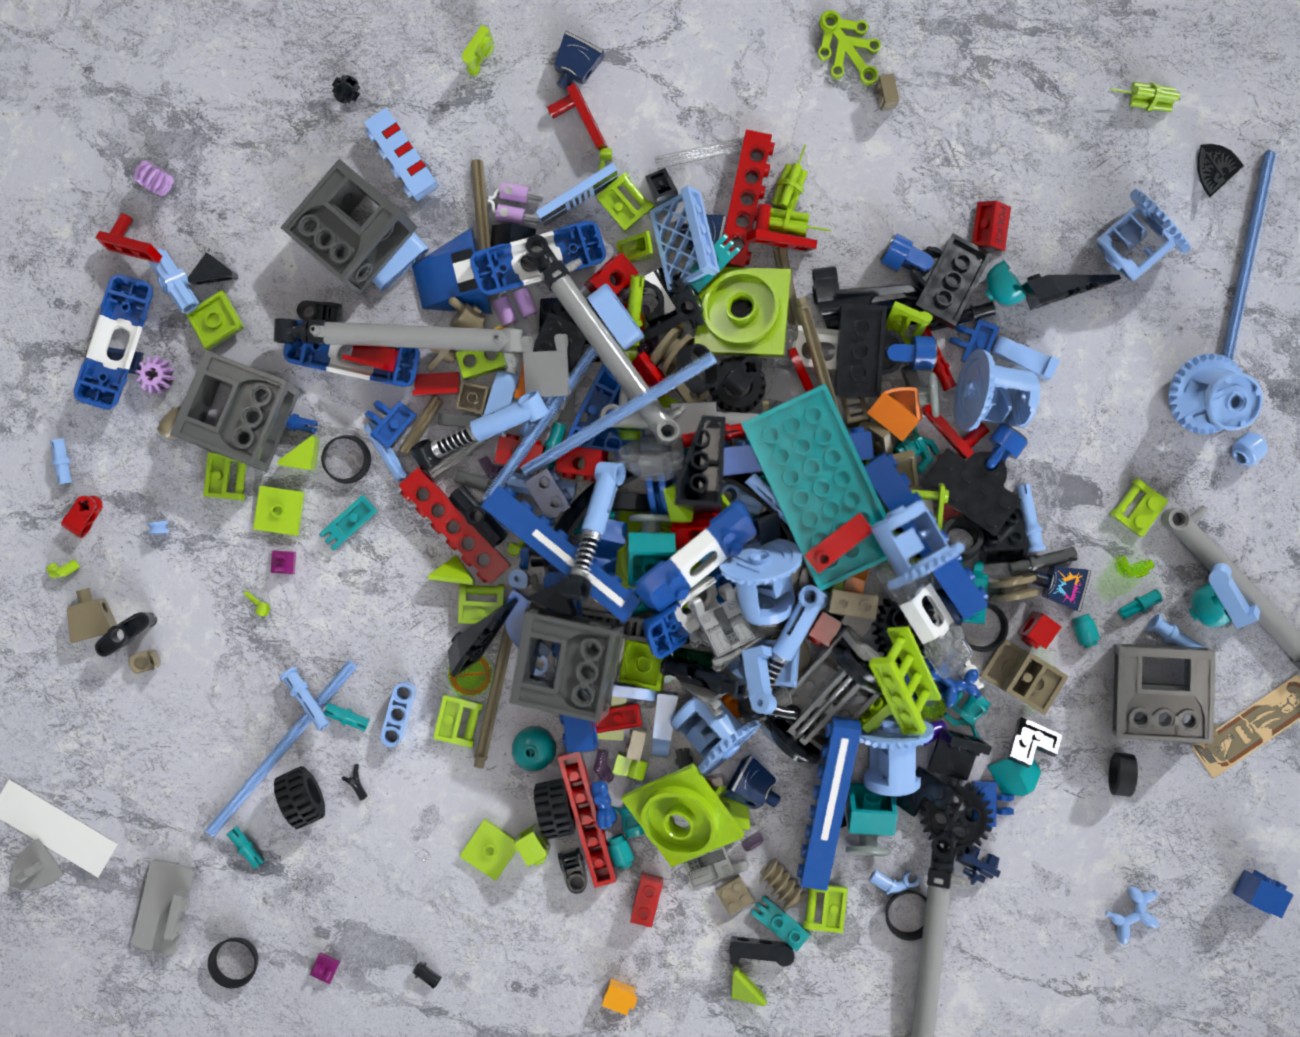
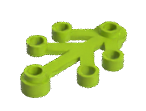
(847, 45)

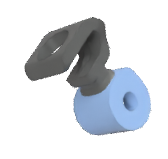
(521, 579)

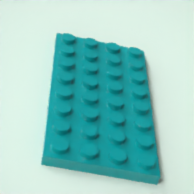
(817, 478)

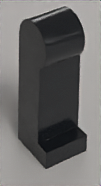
(760, 950)

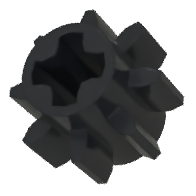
(346, 89)

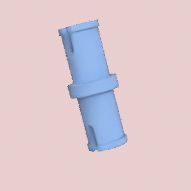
(61, 461)

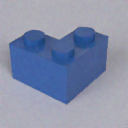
(613, 540)
(1263, 893)

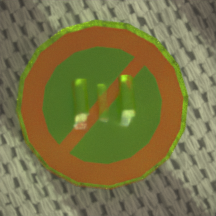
(473, 679)

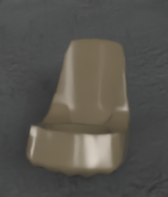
(144, 661)

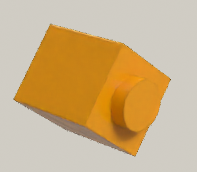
(619, 997)

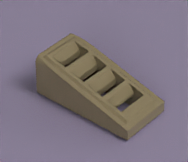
(855, 421)

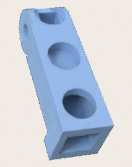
(1025, 358)
(1231, 597)
(758, 679)
(662, 729)

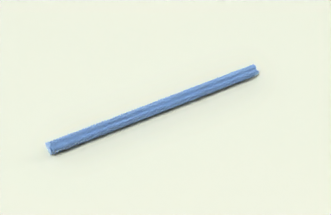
(1249, 250)
(619, 413)
(539, 426)
(265, 767)

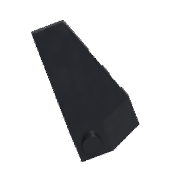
(1053, 288)
(701, 475)
(471, 644)

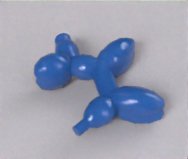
(959, 685)
(606, 813)

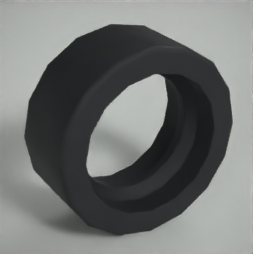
(974, 530)
(1123, 774)

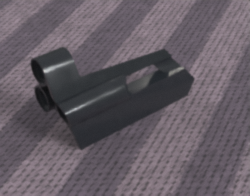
(829, 296)

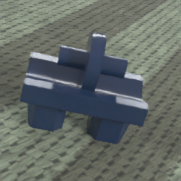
(987, 867)

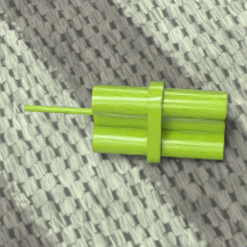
(1151, 96)
(790, 185)
(790, 222)

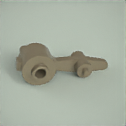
(464, 318)

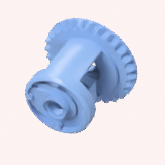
(1132, 232)
(994, 393)
(1230, 396)
(907, 543)
(767, 566)
(706, 738)
(893, 758)

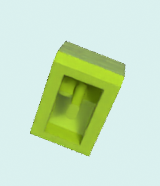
(636, 247)
(302, 456)

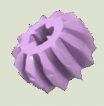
(153, 178)
(156, 383)

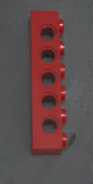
(753, 143)
(410, 488)
(584, 811)

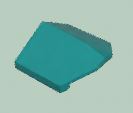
(1013, 777)

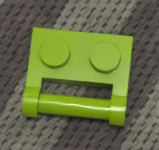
(477, 49)
(619, 207)
(901, 317)
(218, 478)
(1145, 510)
(474, 611)
(450, 719)
(832, 909)

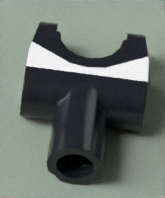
(656, 286)

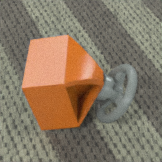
(901, 407)

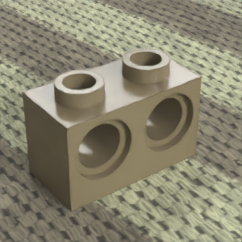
(852, 604)

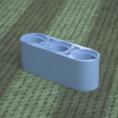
(402, 261)
(615, 316)
(502, 392)
(391, 721)

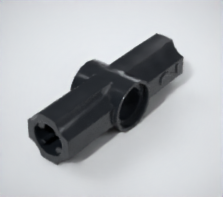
(487, 526)

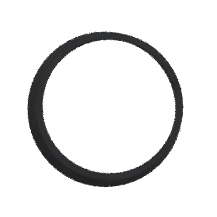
(696, 384)
(366, 463)
(631, 502)
(1002, 635)
(908, 936)
(221, 979)

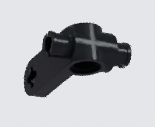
(681, 294)

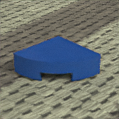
(525, 558)

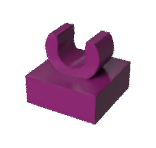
(283, 562)
(325, 968)

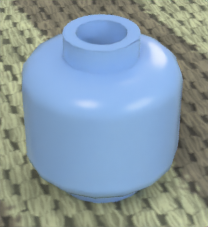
(1249, 449)

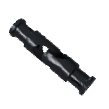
(706, 678)

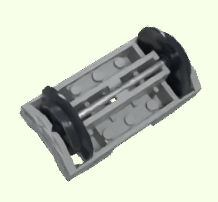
(838, 673)

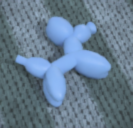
(1140, 913)

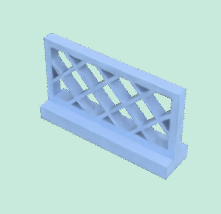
(698, 229)

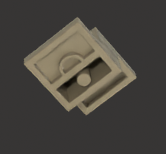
(1024, 676)

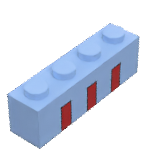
(401, 154)

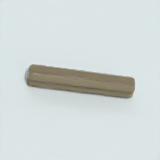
(421, 424)

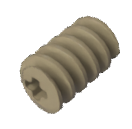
(782, 884)

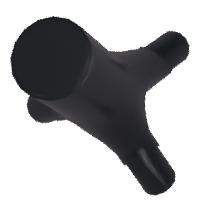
(356, 784)

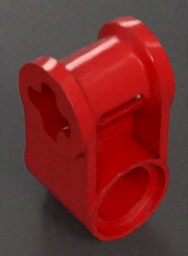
(79, 518)

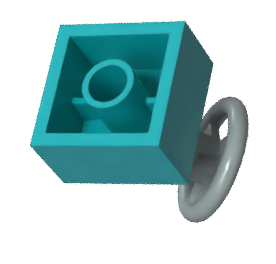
(648, 547)
(870, 817)

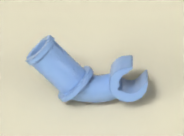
(891, 886)

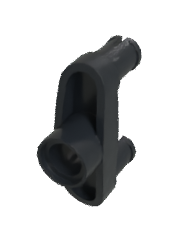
(131, 627)

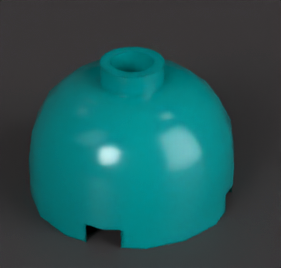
(1004, 285)
(1208, 607)
(542, 744)

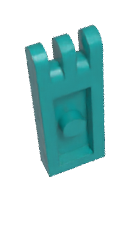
(723, 257)
(349, 521)
(781, 923)

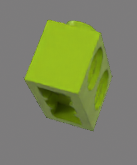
(482, 365)
(532, 845)

